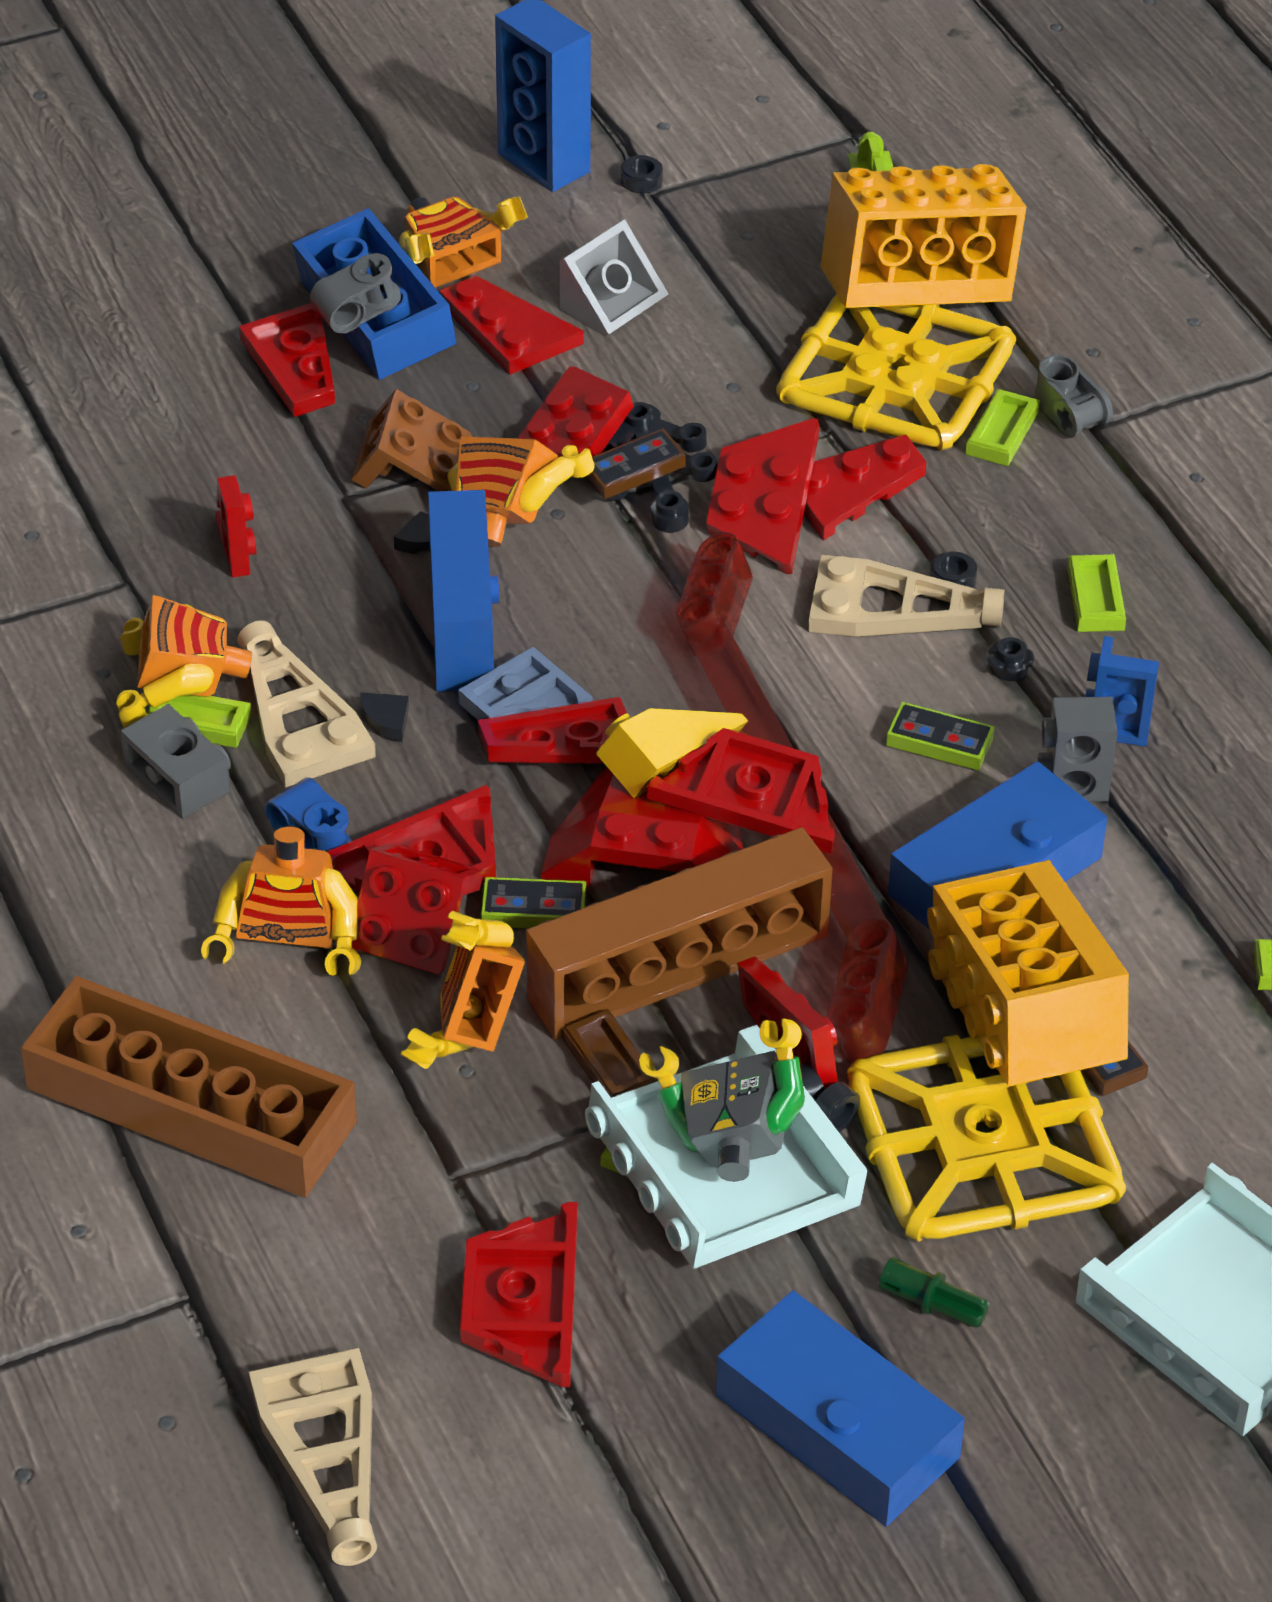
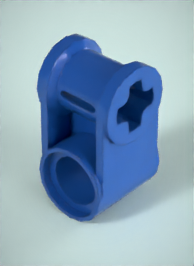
(312, 811)

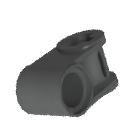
(353, 295)
(1070, 396)

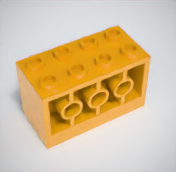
(922, 236)
(1029, 973)

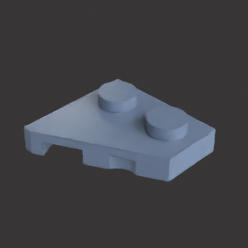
(521, 686)

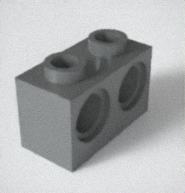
(1081, 744)

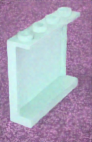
(715, 1217)
(1198, 1299)

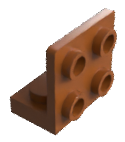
(411, 439)

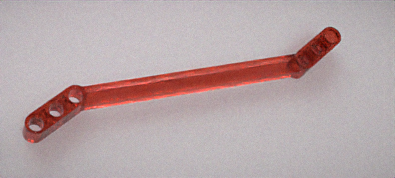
(873, 959)

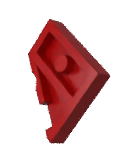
(231, 523)

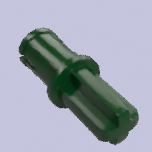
(932, 1292)

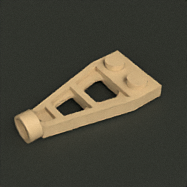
(840, 592)
(312, 750)
(311, 1391)

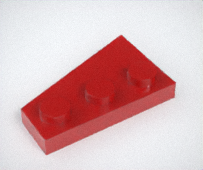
(508, 326)
(293, 357)
(854, 479)
(551, 734)
(771, 999)

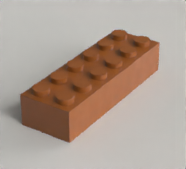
(679, 931)
(190, 1086)

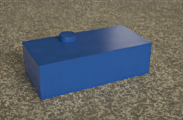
(543, 93)
(402, 335)
(461, 588)
(1009, 827)
(839, 1407)

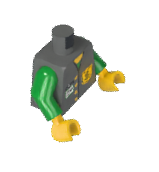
(736, 1106)

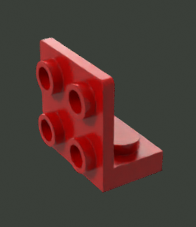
(408, 905)

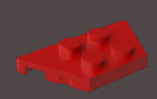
(579, 413)
(764, 491)
(750, 786)
(452, 830)
(523, 1294)

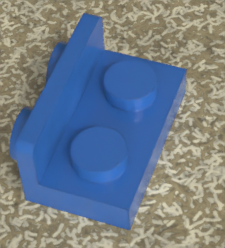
(1131, 686)

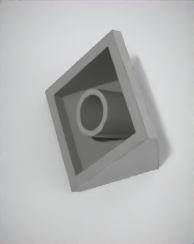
(609, 280)

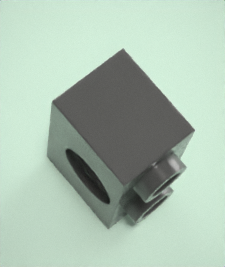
(176, 760)

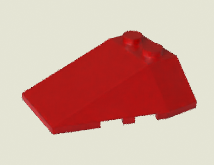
(632, 832)

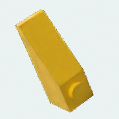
(656, 740)

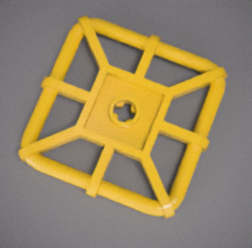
(919, 373)
(968, 1154)

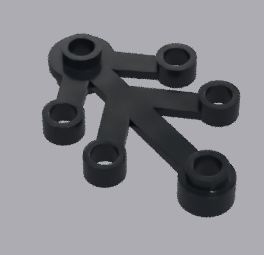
(670, 508)

